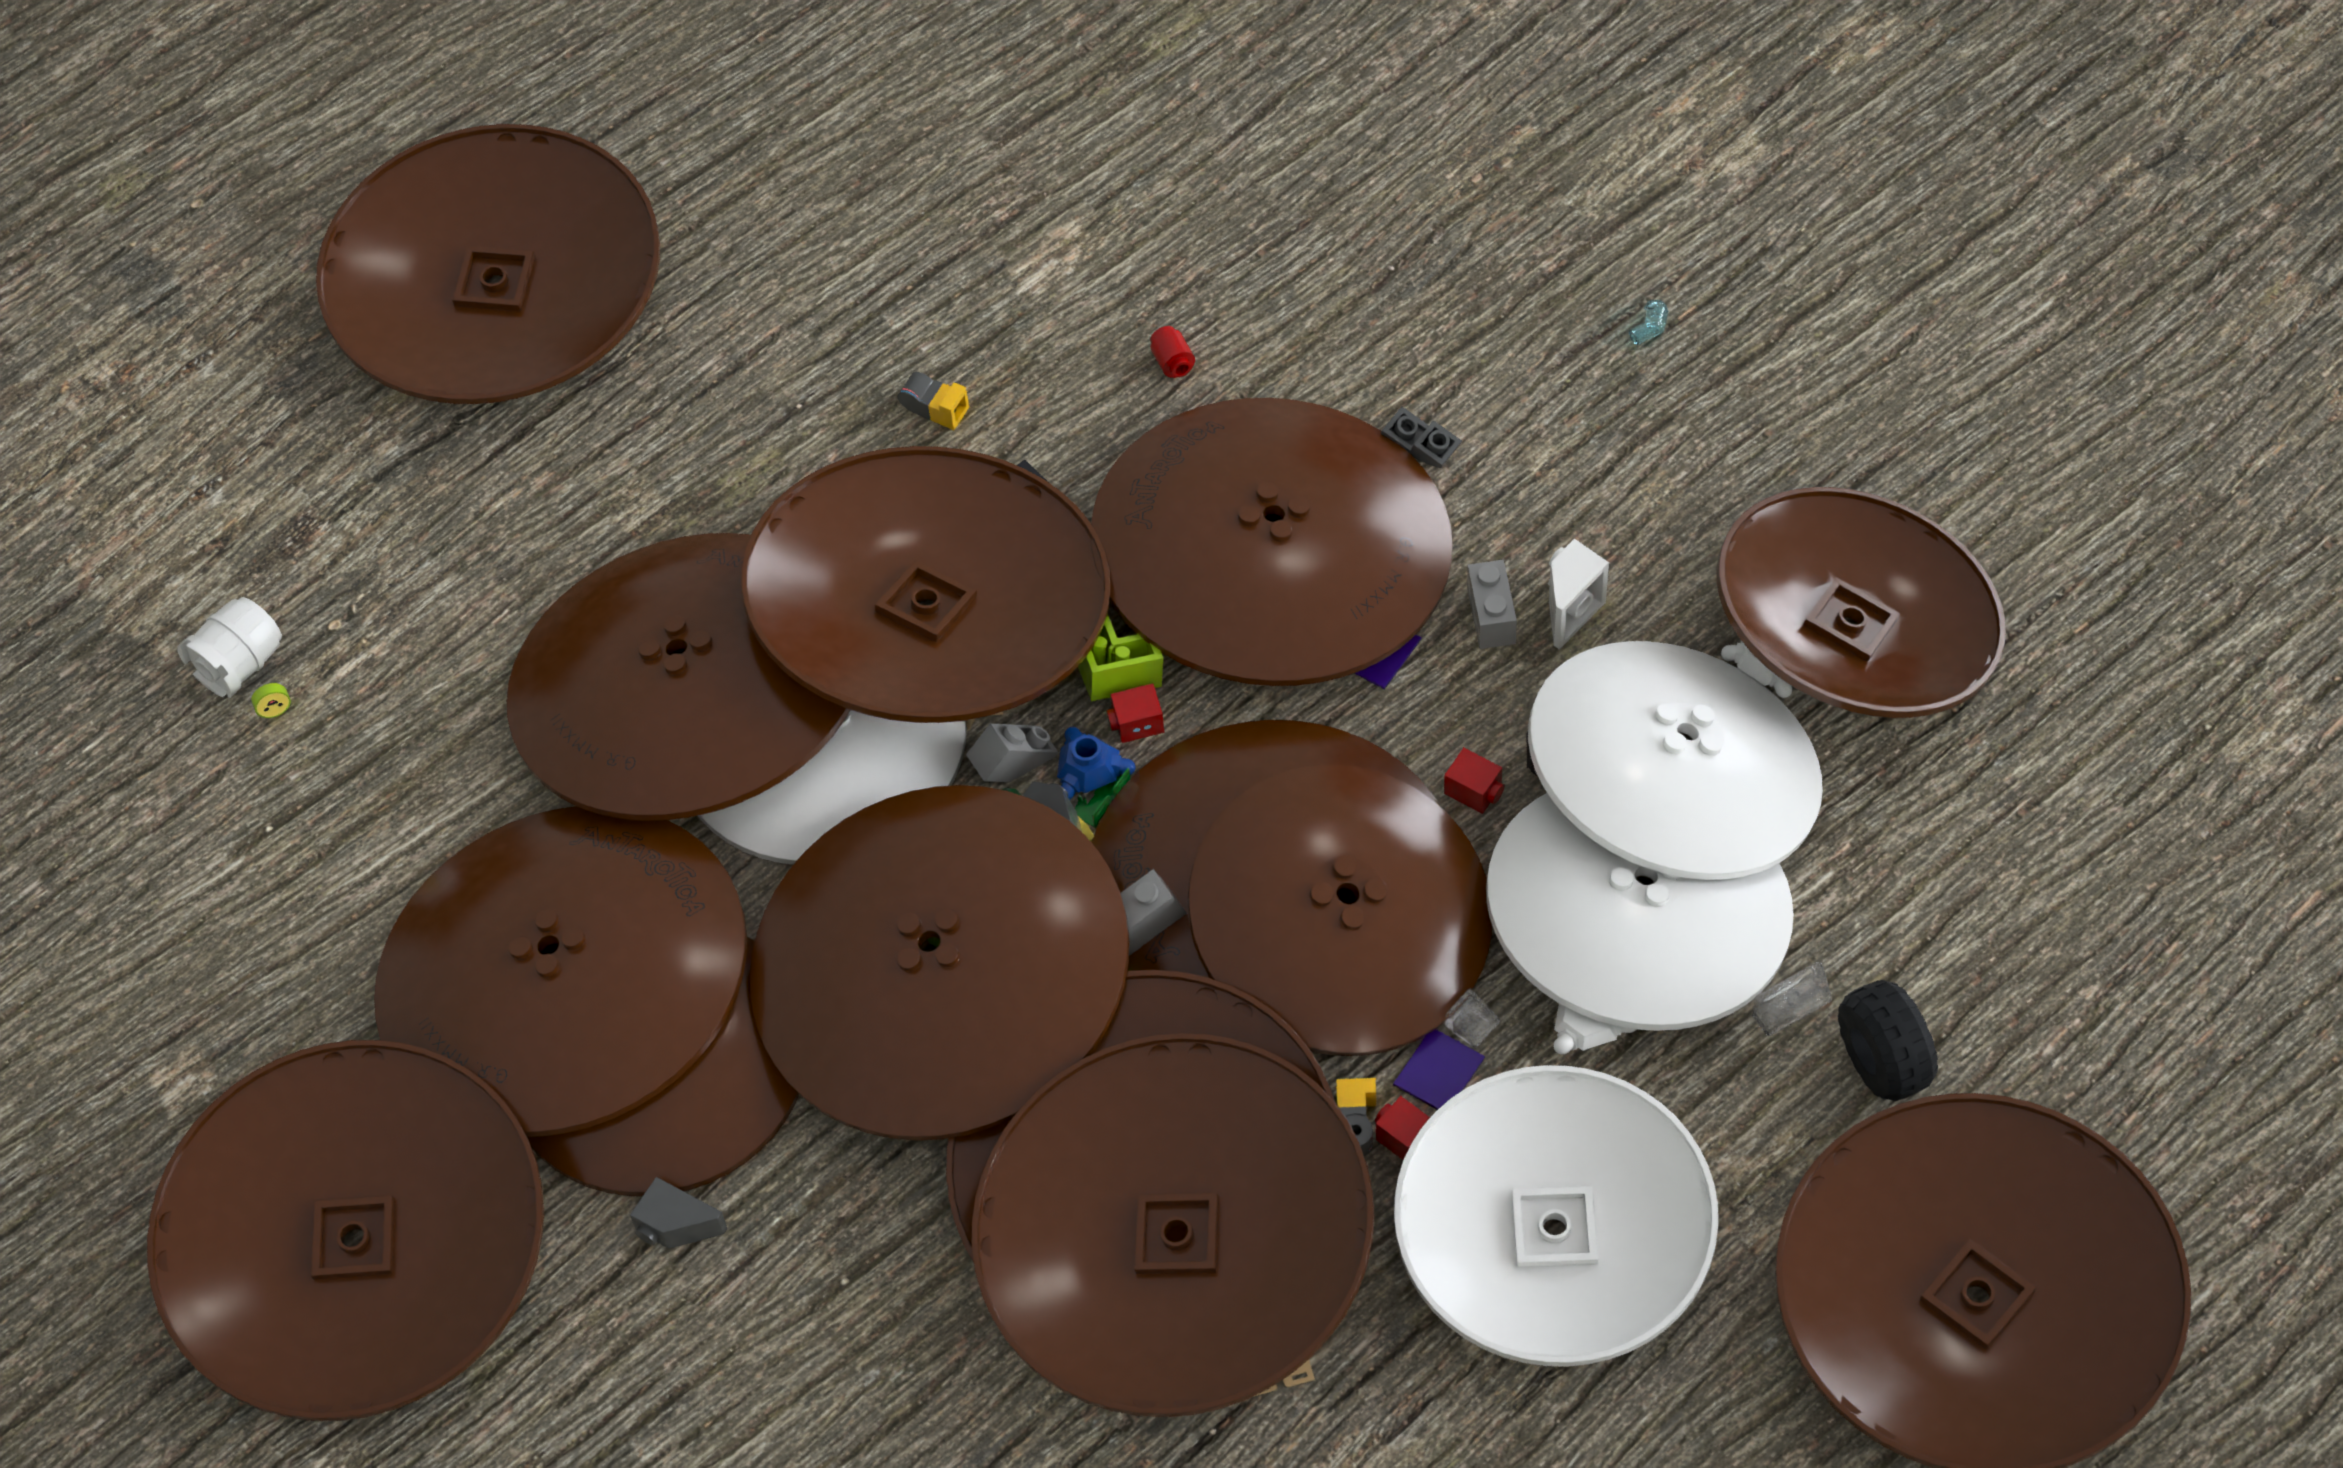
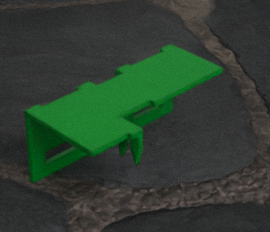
(1095, 809)

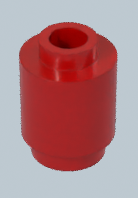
(1172, 352)

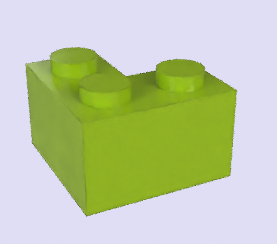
(1120, 664)

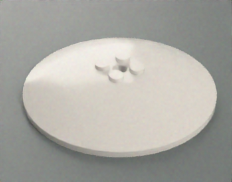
(856, 768)
(1630, 781)
(1625, 948)
(1567, 1151)

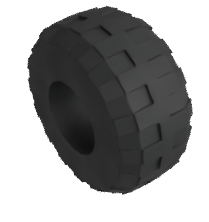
(1888, 1040)

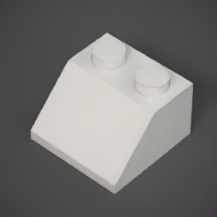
(1575, 590)

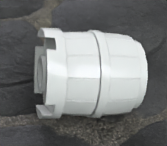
(231, 646)

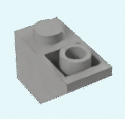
(1010, 751)

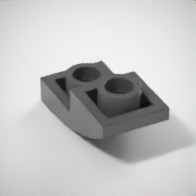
(1423, 441)

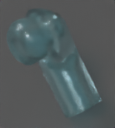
(1654, 322)

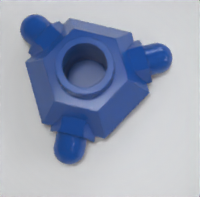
(1089, 763)

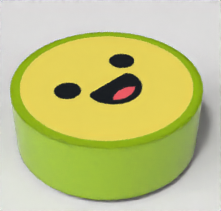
(270, 700)

